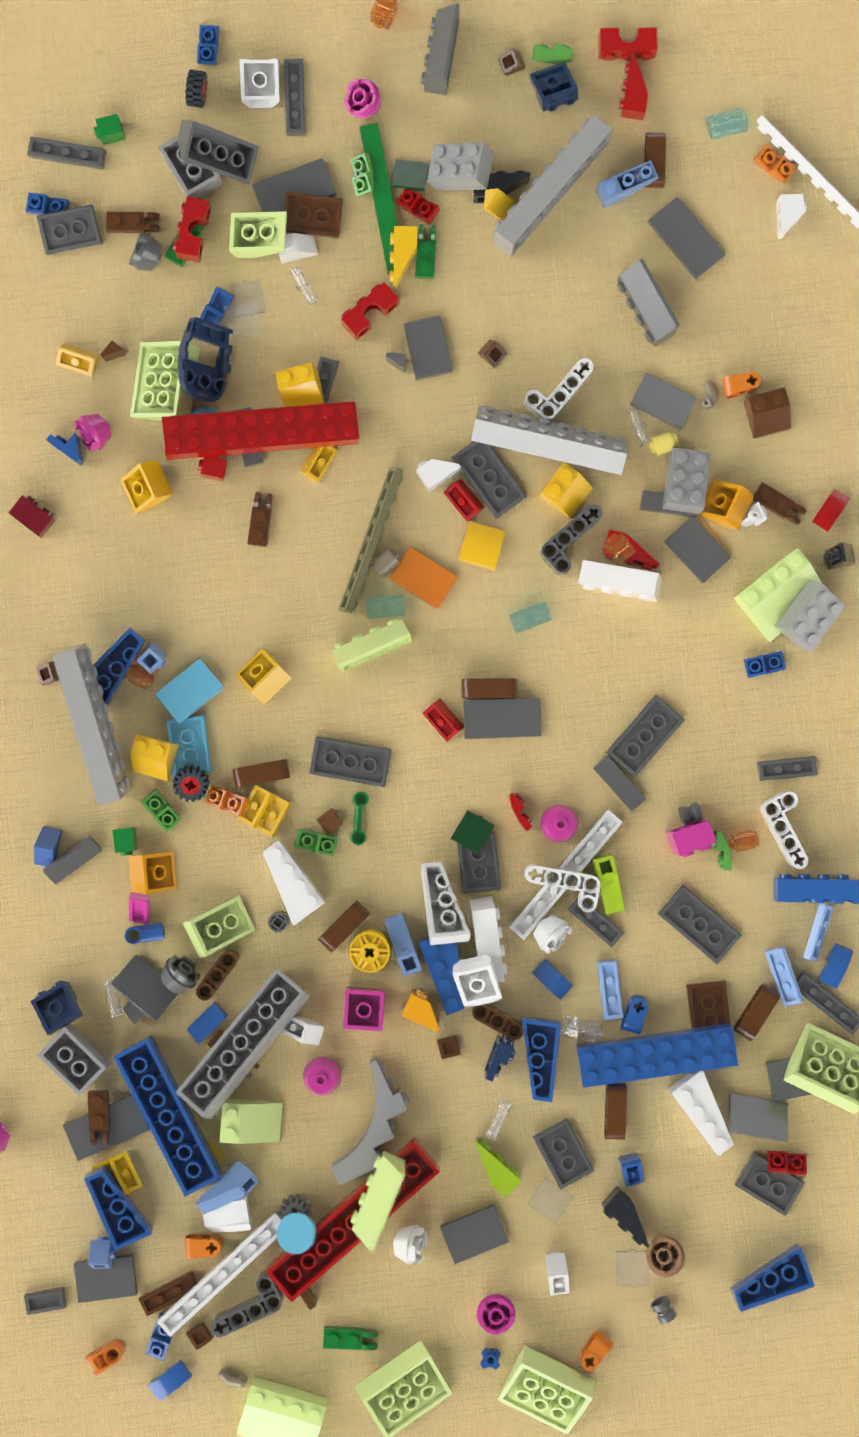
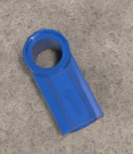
(146, 933)

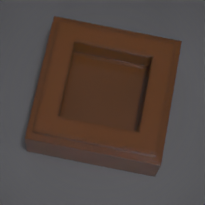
(448, 1047)
(309, 1298)
(199, 1335)

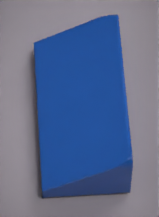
(206, 1023)

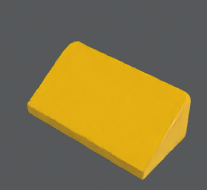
(497, 203)
(77, 359)
(318, 462)

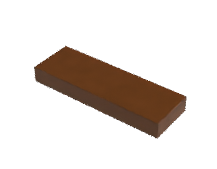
(167, 1293)

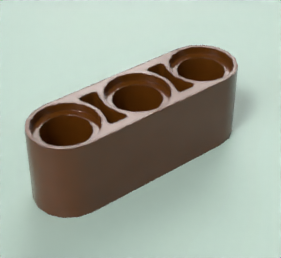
(656, 152)
(489, 688)
(261, 773)
(344, 926)
(213, 983)
(756, 1012)
(502, 1028)
(615, 1111)

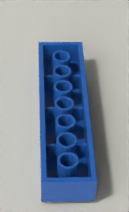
(657, 1055)
(168, 1115)

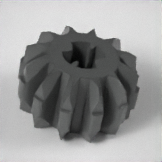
(288, 1205)

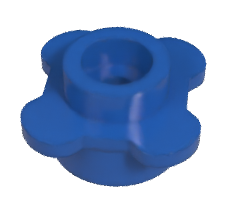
(487, 1353)

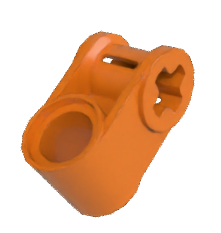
(737, 384)
(199, 1245)
(597, 1348)
(103, 1357)

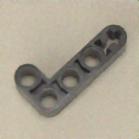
(573, 535)
(246, 1310)

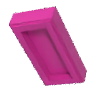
(139, 908)

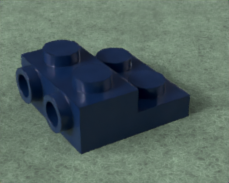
(554, 87)
(56, 1007)
(500, 1054)

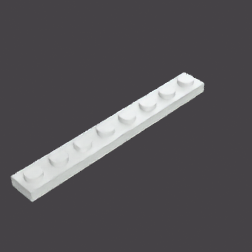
(806, 166)
(575, 862)
(220, 1275)

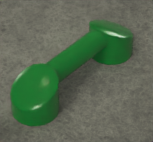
(357, 836)

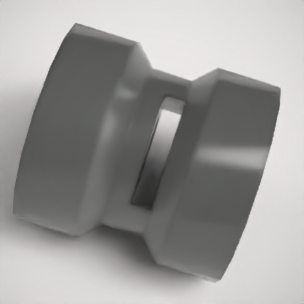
(690, 813)
(280, 919)
(663, 1309)

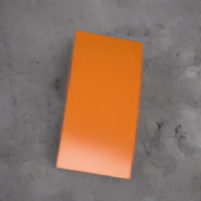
(777, 166)
(227, 800)

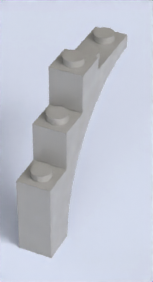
(364, 1154)

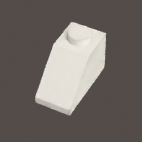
(789, 211)
(298, 247)
(436, 472)
(304, 1030)
(557, 1273)

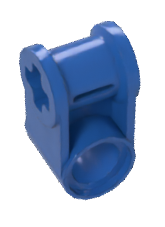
(634, 1018)

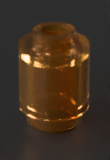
(140, 677)
(744, 841)

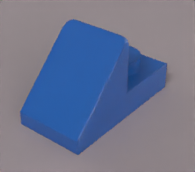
(71, 449)

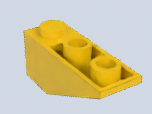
(405, 248)

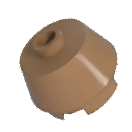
(665, 1256)

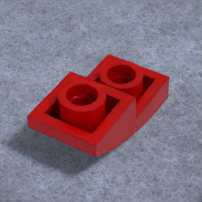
(418, 206)
(831, 510)
(517, 805)
(787, 1162)

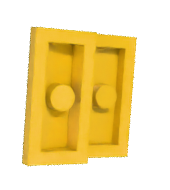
(482, 545)
(265, 811)
(122, 1170)

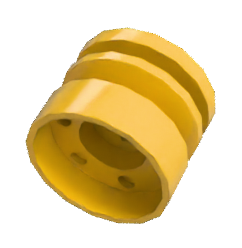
(370, 939)

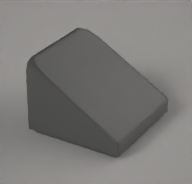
(396, 360)
(133, 1012)

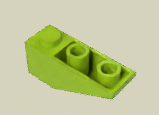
(609, 883)
(501, 1175)

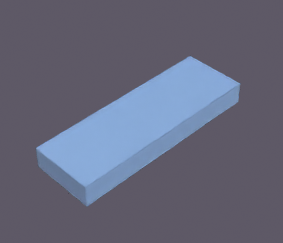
(818, 932)
(784, 976)
(610, 989)

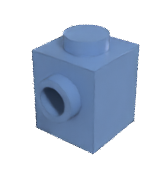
(152, 658)
(101, 1253)

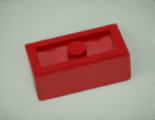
(464, 500)
(443, 720)

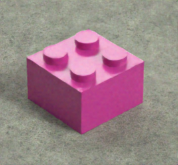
(691, 837)
(364, 1008)

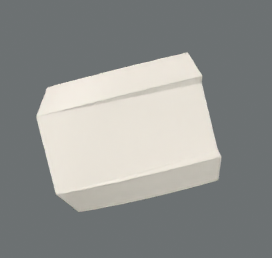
(260, 83)
(477, 980)
(230, 1217)

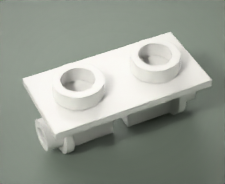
(756, 515)

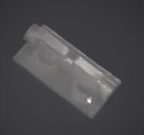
(591, 1030)

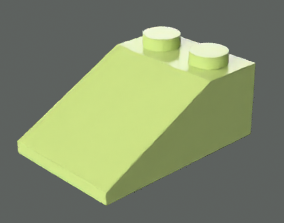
(257, 234)
(219, 926)
(250, 1121)

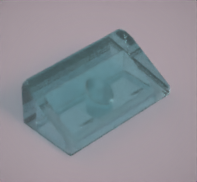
(727, 123)
(385, 606)
(530, 617)

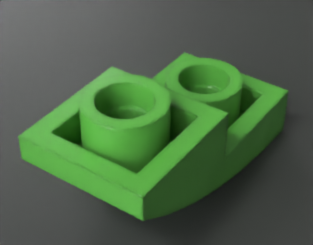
(558, 55)
(363, 180)
(161, 810)
(315, 842)
(724, 858)

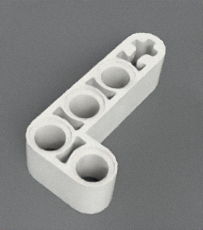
(562, 389)
(787, 831)
(560, 882)

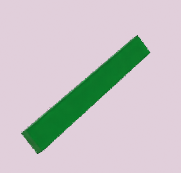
(382, 192)

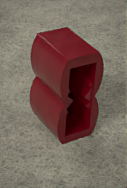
(32, 516)

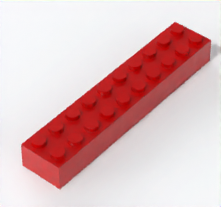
(260, 430)
(334, 1231)

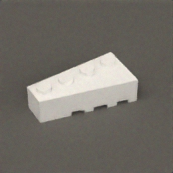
(620, 580)
(294, 885)
(442, 912)
(488, 933)
(699, 1104)

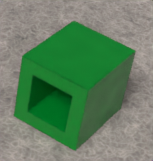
(109, 129)
(125, 841)

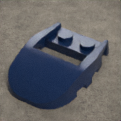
(199, 379)

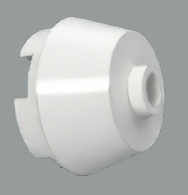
(551, 933)
(409, 1244)

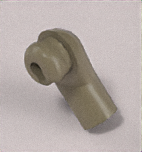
(711, 396)
(231, 1381)

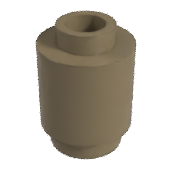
(385, 562)

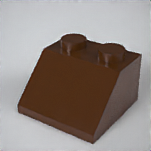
(768, 412)

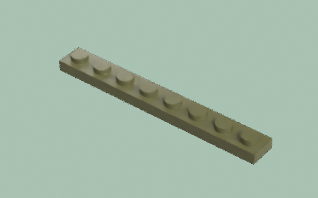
(373, 534)

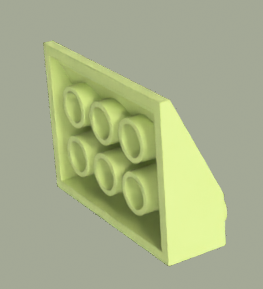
(157, 382)
(775, 591)
(372, 645)
(826, 1067)
(378, 1198)
(403, 1390)
(547, 1390)
(281, 1411)

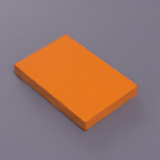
(423, 578)

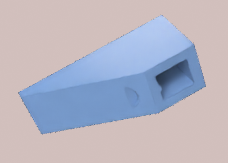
(626, 183)
(403, 945)
(230, 1187)

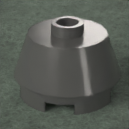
(146, 253)
(179, 974)

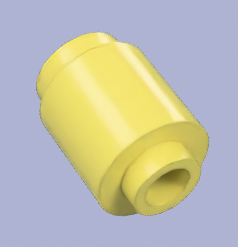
(663, 443)

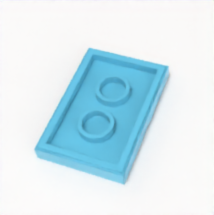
(189, 691)
(192, 742)

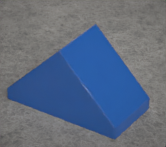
(47, 846)
(552, 979)
(631, 1169)

